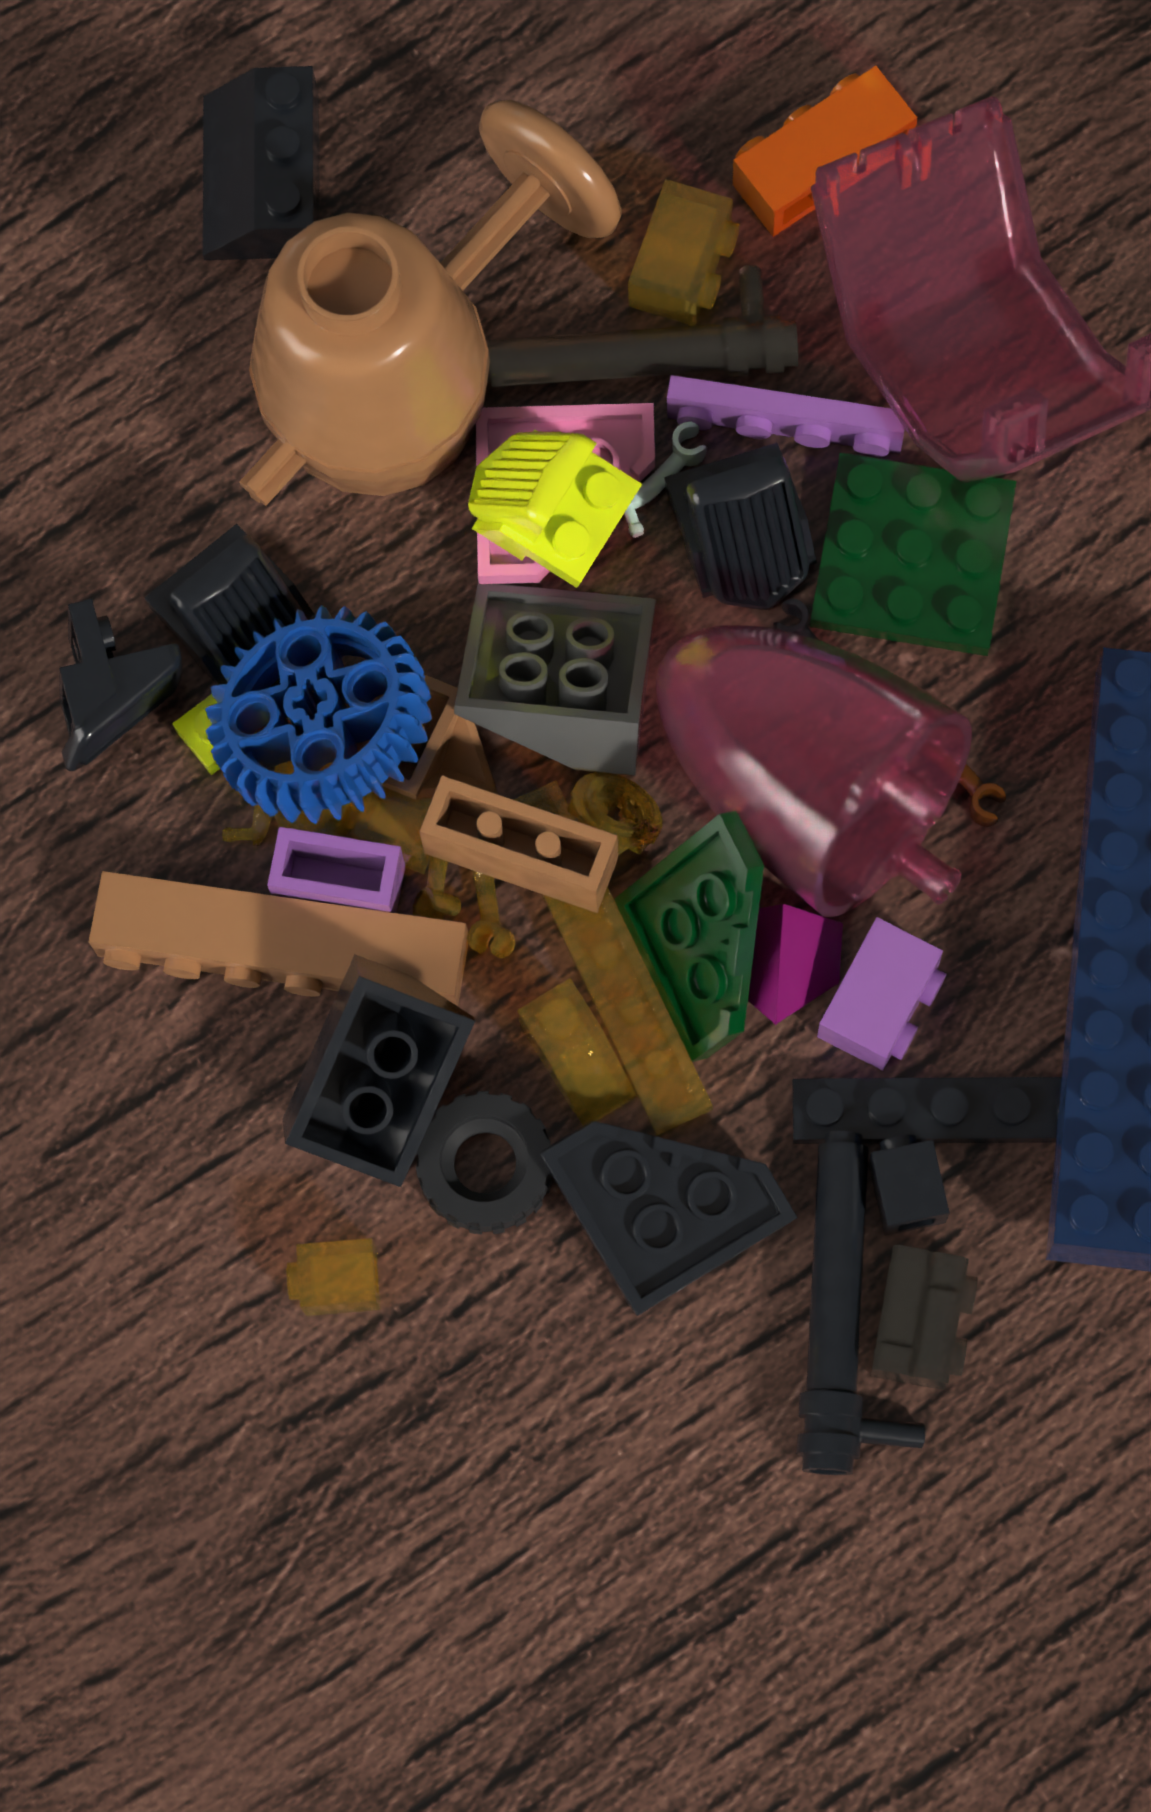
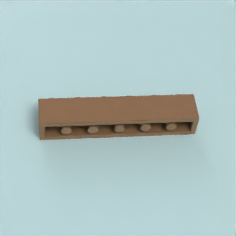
(266, 937)

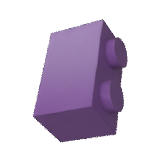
(336, 870)
(881, 994)

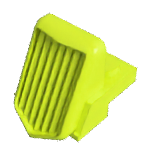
(550, 500)

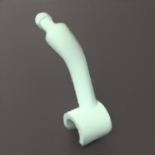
(655, 483)

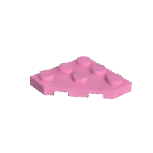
(622, 438)

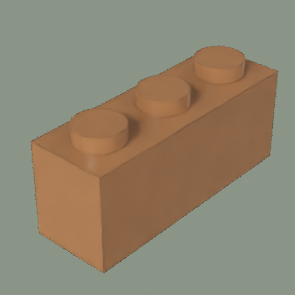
(519, 844)

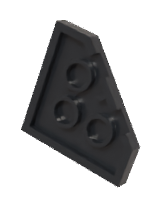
(662, 1206)

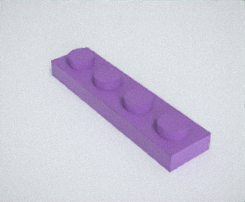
(764, 412)

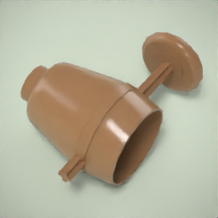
(371, 346)

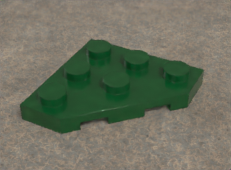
(698, 931)

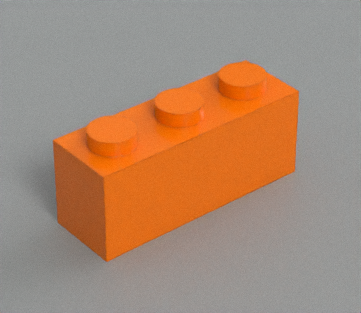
(779, 170)

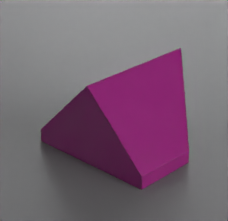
(793, 960)

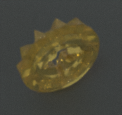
(639, 814)

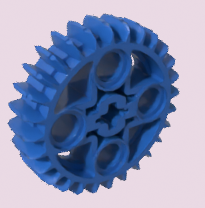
(315, 704)

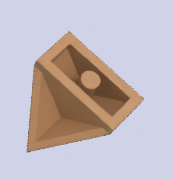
(450, 752)

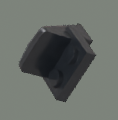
(743, 528)
(223, 599)
(108, 693)

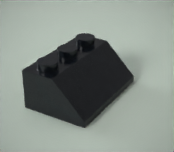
(260, 162)
(376, 1072)

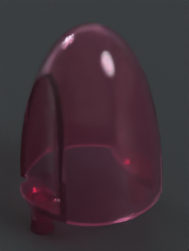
(817, 757)

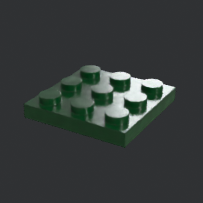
(913, 555)

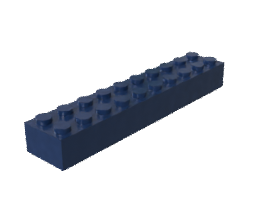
(1105, 1098)

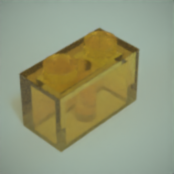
(681, 252)

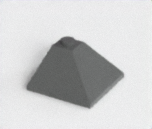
(559, 672)

